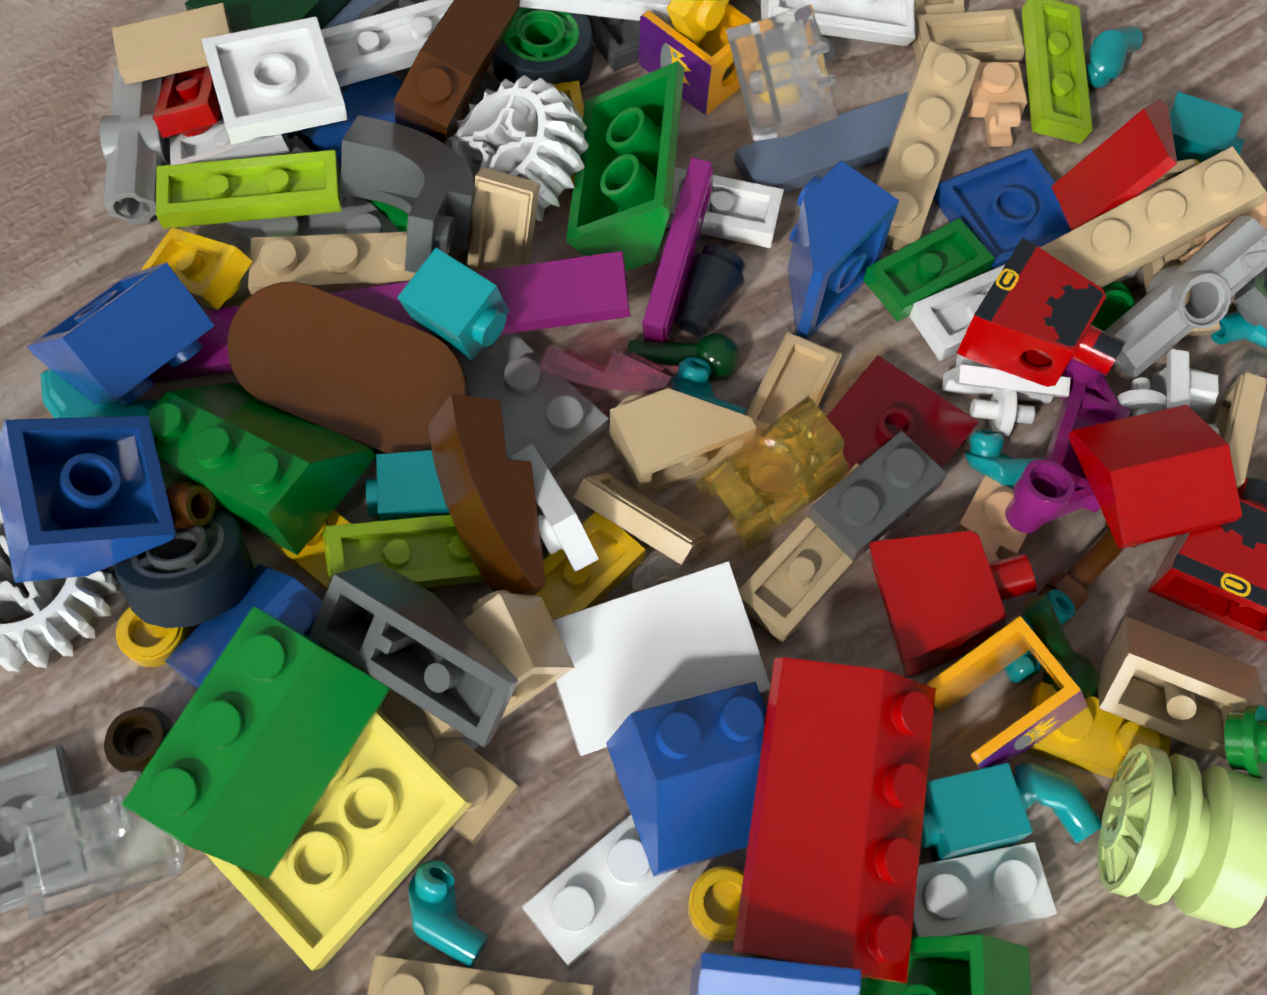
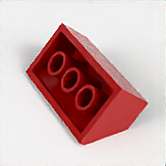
(837, 819)

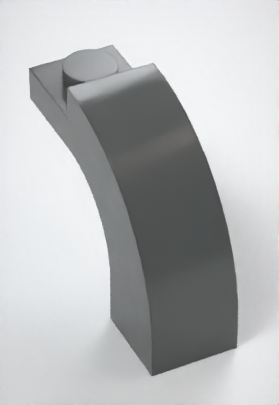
(415, 175)

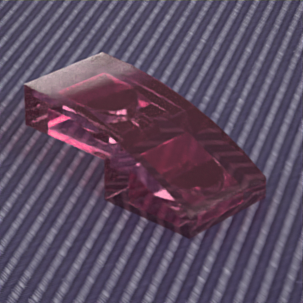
(624, 371)

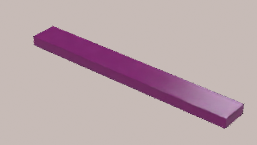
(535, 294)

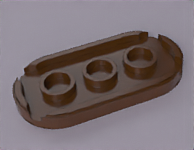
(342, 366)

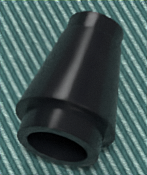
(708, 288)

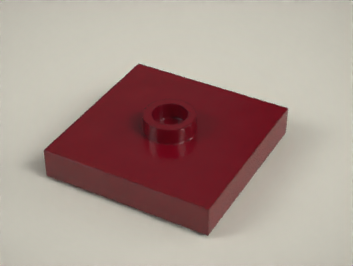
(891, 402)

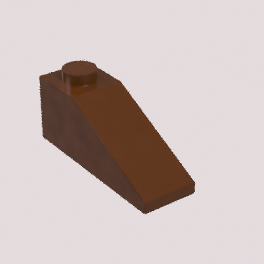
(452, 65)

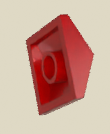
(1119, 167)
(1158, 475)

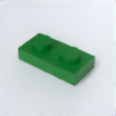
(927, 268)

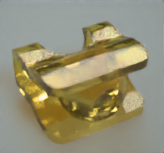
(778, 472)

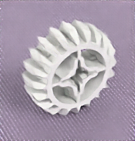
(525, 133)
(57, 612)

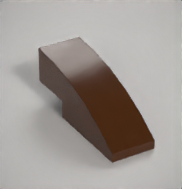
(488, 494)

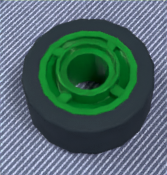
(545, 47)

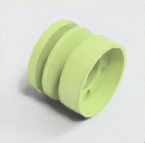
(1185, 836)

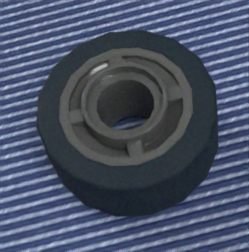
(190, 576)

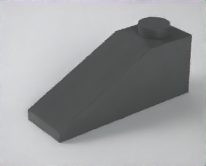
(415, 648)

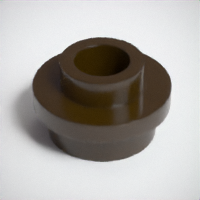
(124, 732)

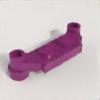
(1058, 483)

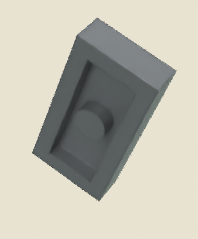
(877, 495)

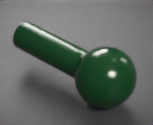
(715, 348)
(1050, 632)

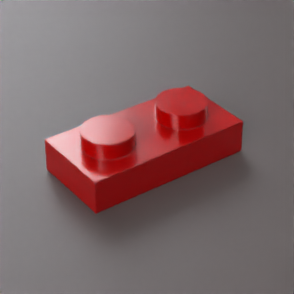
(187, 103)

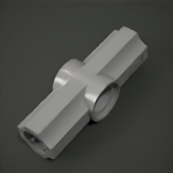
(132, 150)
(1212, 276)

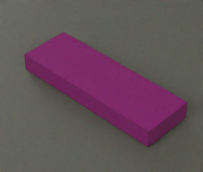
(678, 251)

